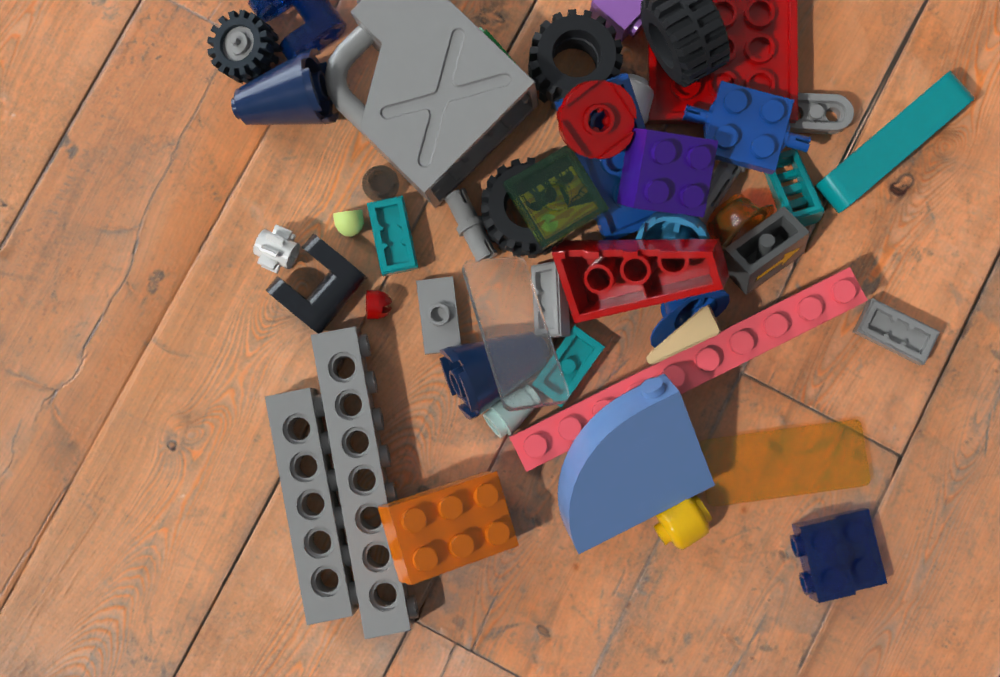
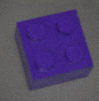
(667, 172)

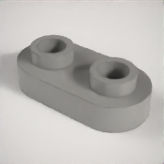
(813, 113)

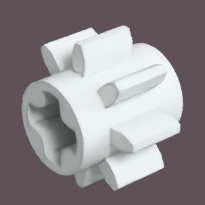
(276, 249)

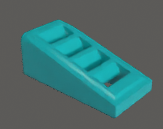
(810, 198)

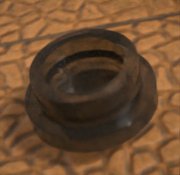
(380, 183)

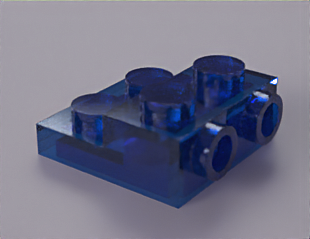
(837, 555)

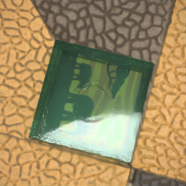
(555, 196)

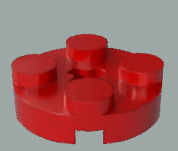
(618, 122)

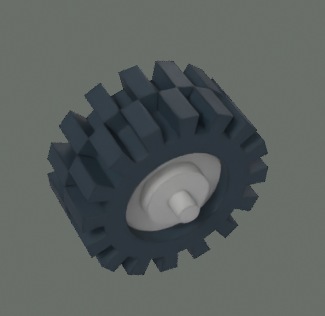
(243, 46)

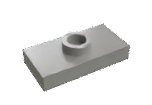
(551, 298)
(438, 314)
(896, 331)

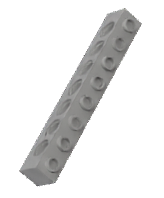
(329, 348)

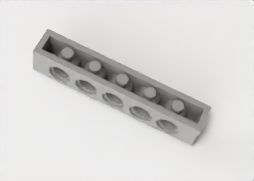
(318, 600)

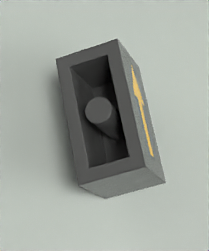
(765, 250)

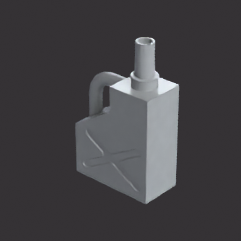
(436, 92)

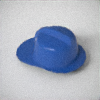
(679, 311)

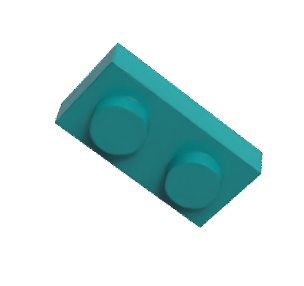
(577, 356)

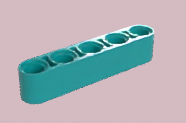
(894, 142)

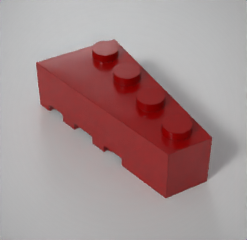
(635, 274)

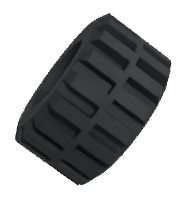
(568, 33)
(686, 37)
(496, 222)

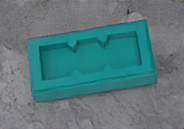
(392, 236)

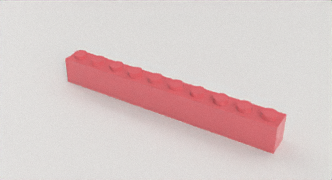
(701, 362)

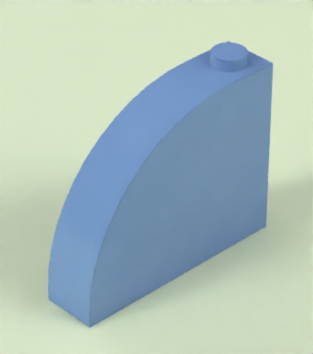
(630, 464)

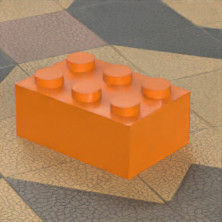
(448, 527)

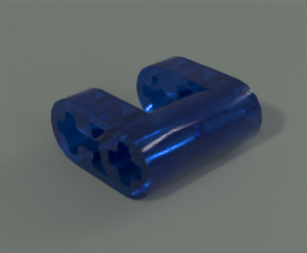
(321, 24)

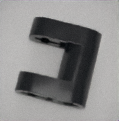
(329, 295)

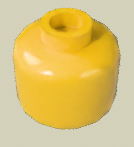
(683, 523)

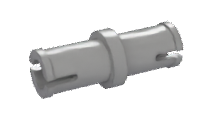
(470, 225)

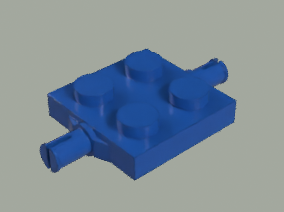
(749, 127)

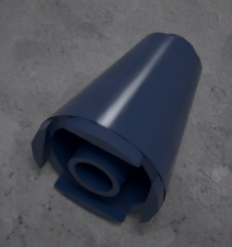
(287, 94)
(470, 377)

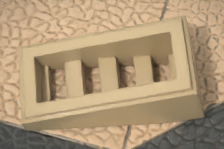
(695, 330)

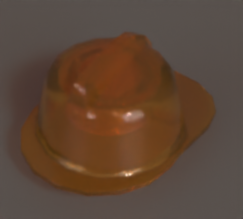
(736, 218)

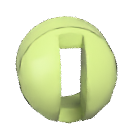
(349, 222)

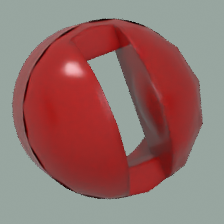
(377, 304)

